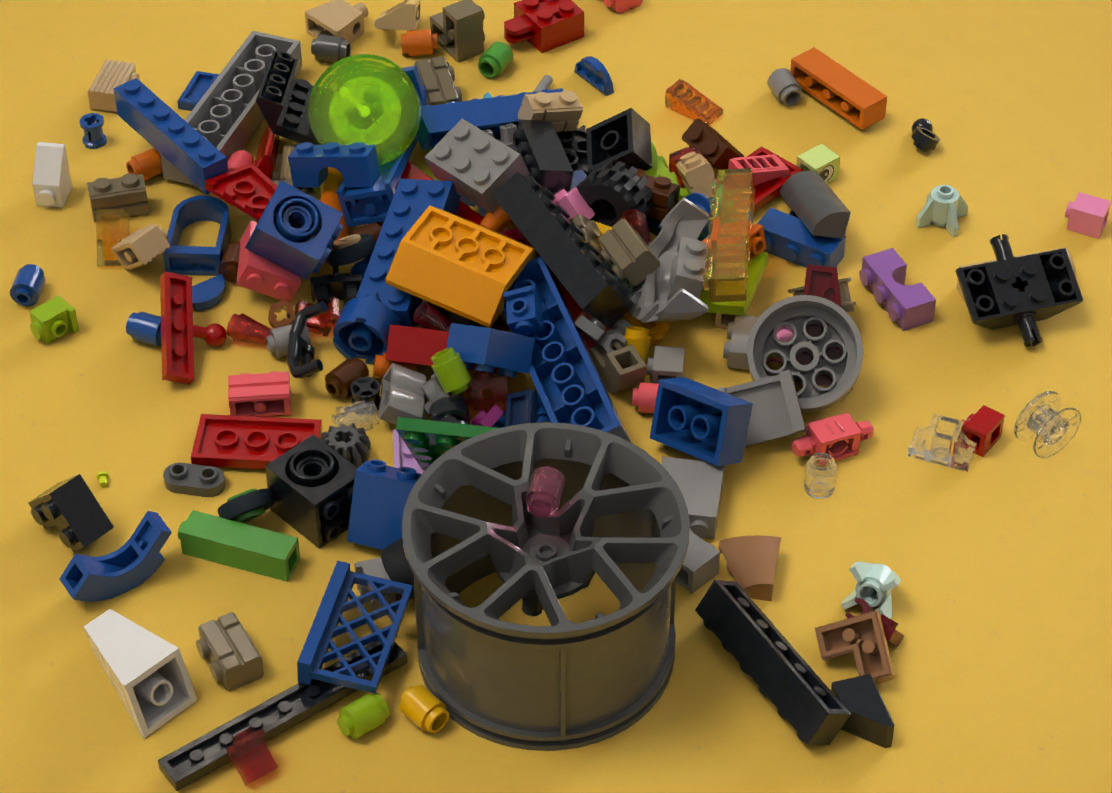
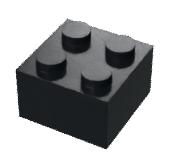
(620, 139)

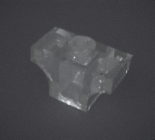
(943, 443)

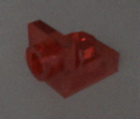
(251, 755)

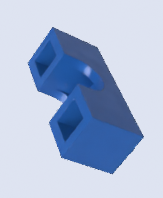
(355, 162)

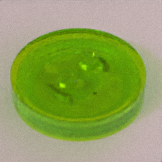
(365, 102)

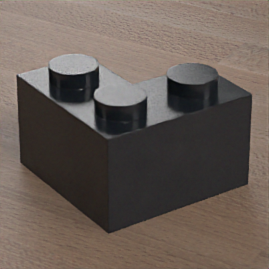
(73, 511)

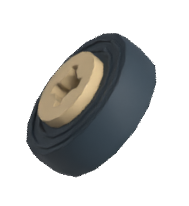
(351, 250)

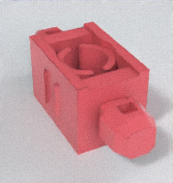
(833, 435)

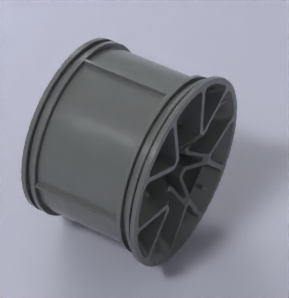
(615, 518)

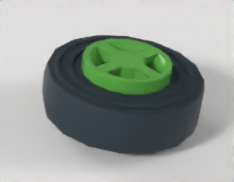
(247, 505)

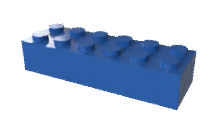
(407, 205)

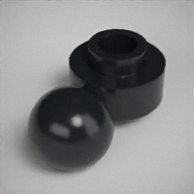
(923, 135)

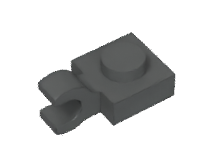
(595, 331)

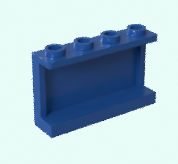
(379, 503)

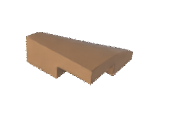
(752, 563)

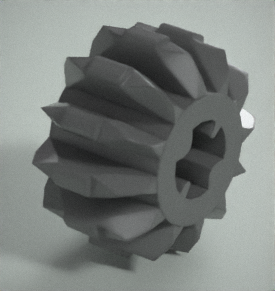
(349, 442)

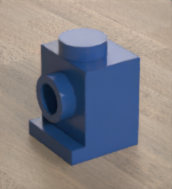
(524, 311)

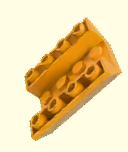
(458, 265)

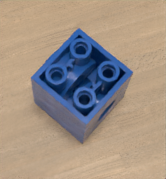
(295, 231)

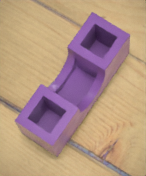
(885, 277)

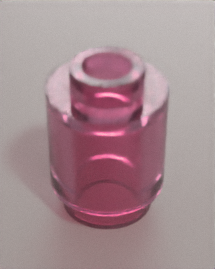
(545, 491)

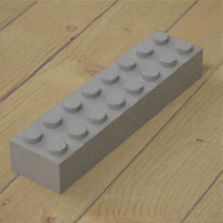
(229, 108)

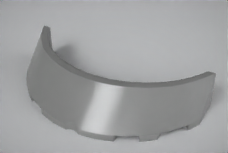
(652, 293)

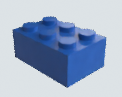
(701, 421)

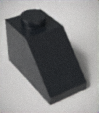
(868, 712)

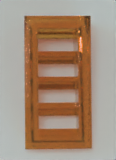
(684, 99)

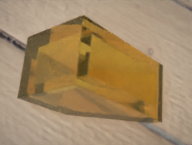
(111, 228)

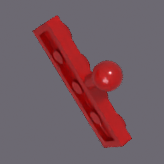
(178, 329)

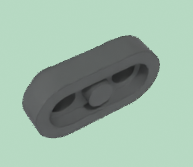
(194, 479)

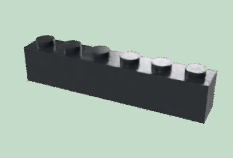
(772, 663)

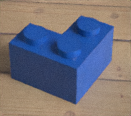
(491, 349)

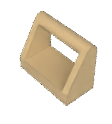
(401, 16)

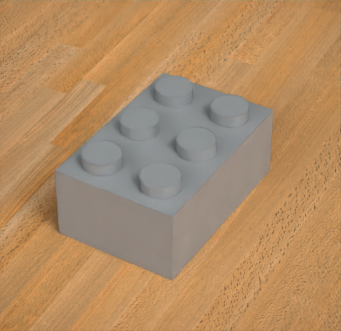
(475, 163)

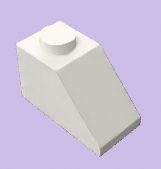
(51, 175)

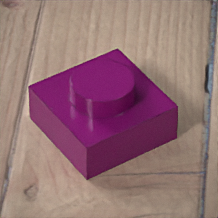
(487, 419)

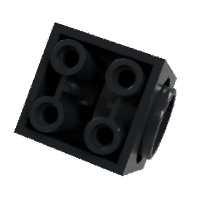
(312, 490)

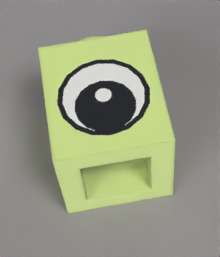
(820, 160)

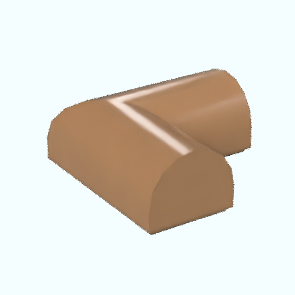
(864, 638)

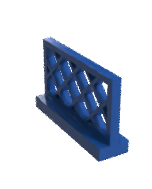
(326, 627)

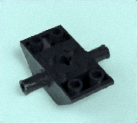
(1019, 289)

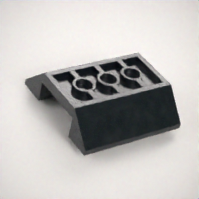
(286, 100)

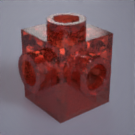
(485, 380)

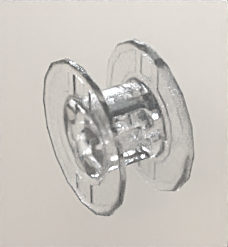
(1048, 436)

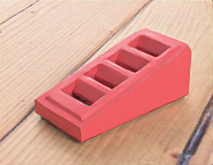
(757, 164)

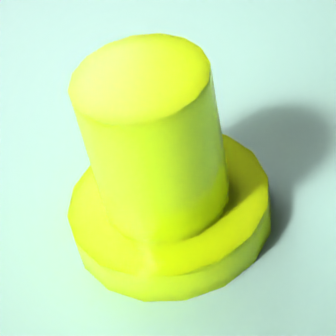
(102, 477)

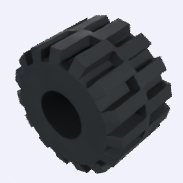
(613, 191)

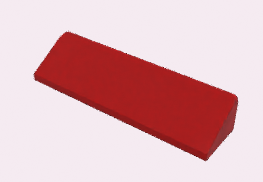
(267, 153)

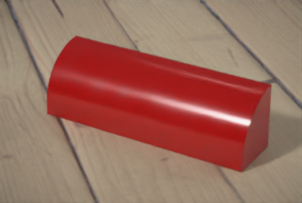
(416, 345)

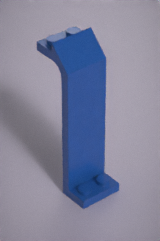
(371, 204)

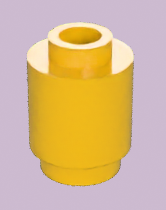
(424, 708)

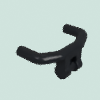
(299, 351)

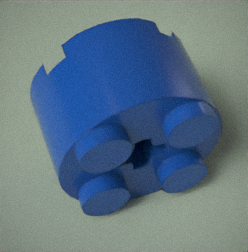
(364, 328)

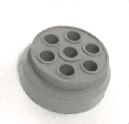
(838, 331)

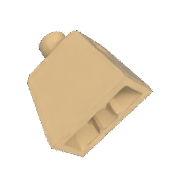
(337, 19)

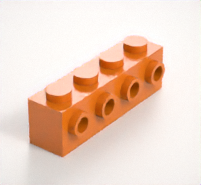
(839, 88)

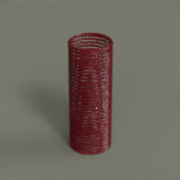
(431, 313)

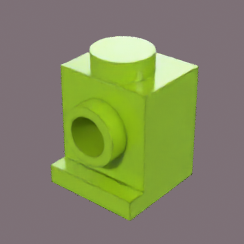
(53, 320)

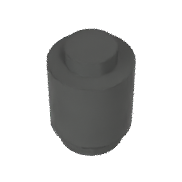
(330, 48)

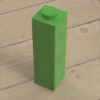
(239, 545)

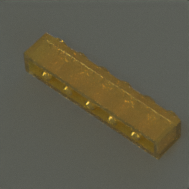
(730, 235)

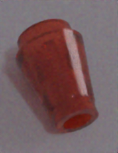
(245, 329)

